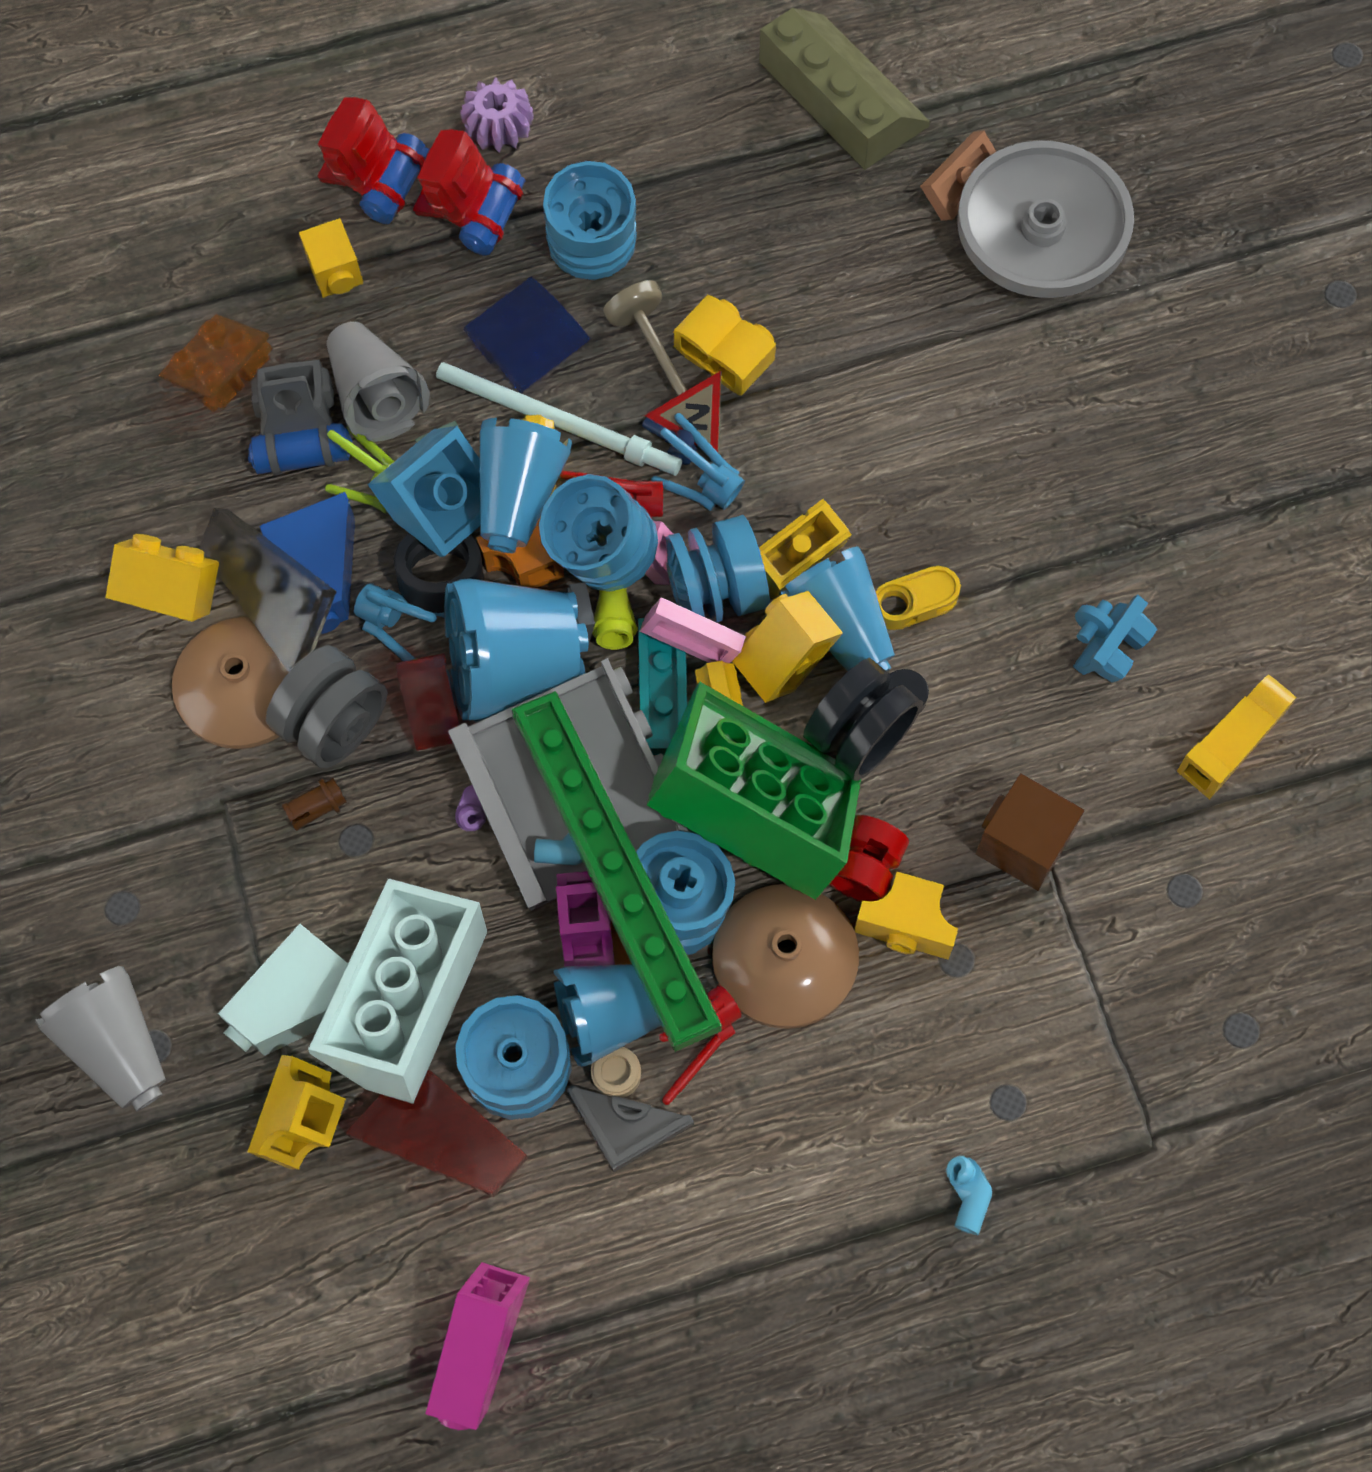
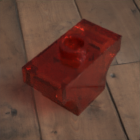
(428, 700)

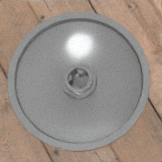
(1045, 219)

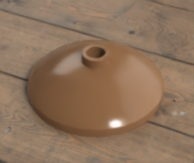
(225, 706)
(780, 986)

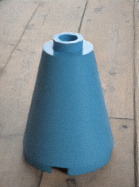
(517, 479)
(852, 603)
(602, 1009)

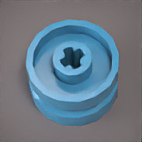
(691, 883)
(509, 1027)

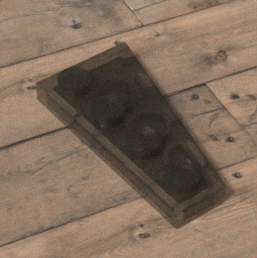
(271, 587)

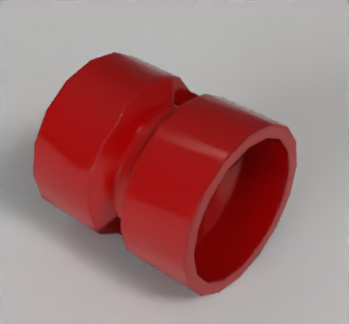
(872, 854)

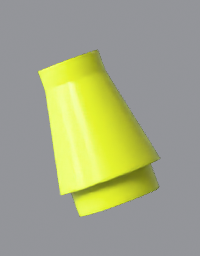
(614, 620)

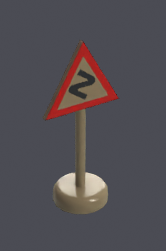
(698, 404)

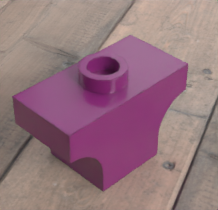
(583, 922)

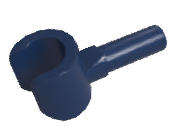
(684, 435)

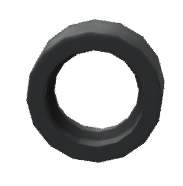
(427, 594)

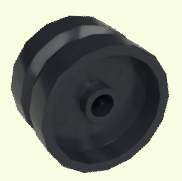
(862, 719)

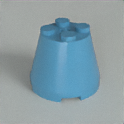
(509, 644)

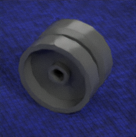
(326, 706)

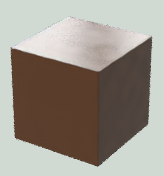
(1028, 831)

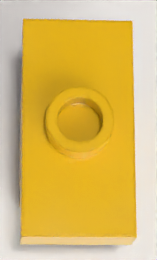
(909, 918)
(296, 1114)

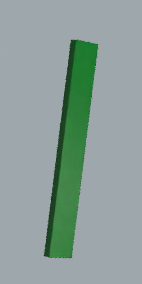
(617, 872)

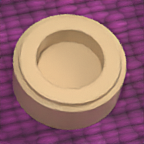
(617, 1073)

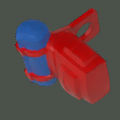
(369, 158)
(467, 190)

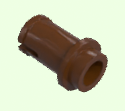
(314, 803)

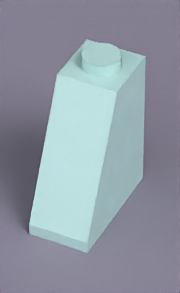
(285, 994)

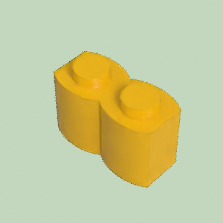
(721, 341)

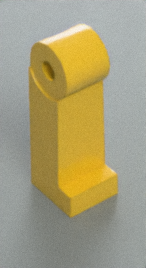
(1236, 736)

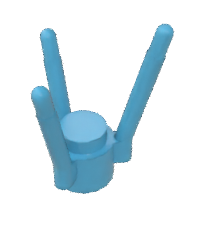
(719, 481)
(383, 608)

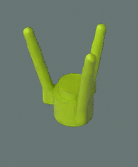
(366, 460)

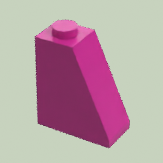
(476, 1346)

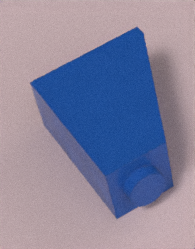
(323, 543)

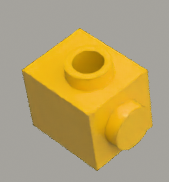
(331, 258)

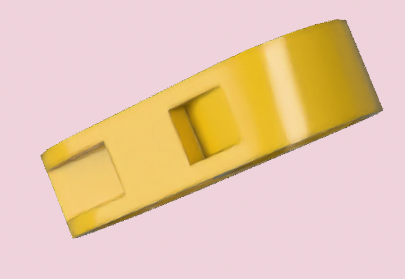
(926, 594)

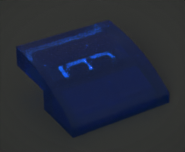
(527, 334)

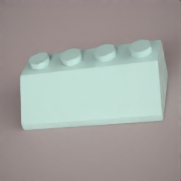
(400, 989)

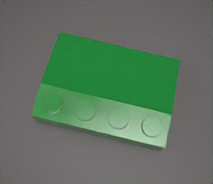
(757, 792)

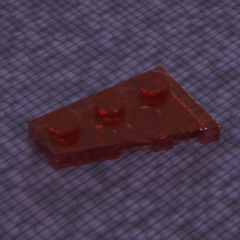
(441, 1136)

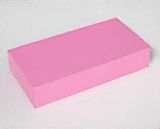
(692, 632)

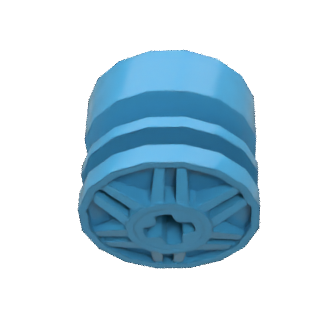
(590, 220)
(598, 532)
(719, 571)

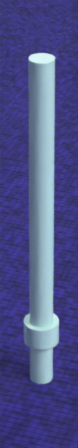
(635, 449)

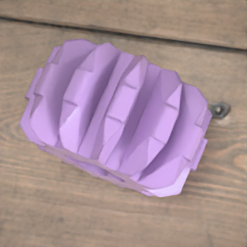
(497, 114)

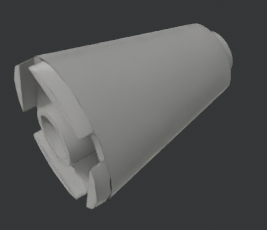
(374, 384)
(107, 1038)

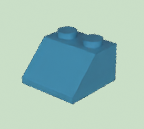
(434, 490)

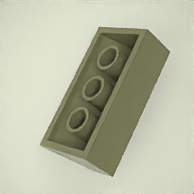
(838, 86)

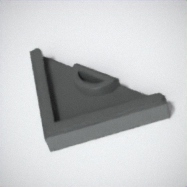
(626, 1127)

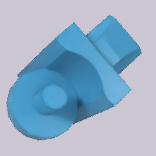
(1123, 623)

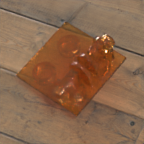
(215, 356)

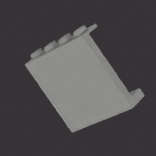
(518, 798)

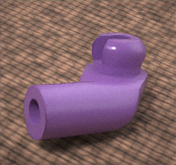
(469, 812)

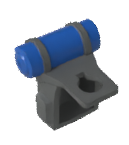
(294, 418)

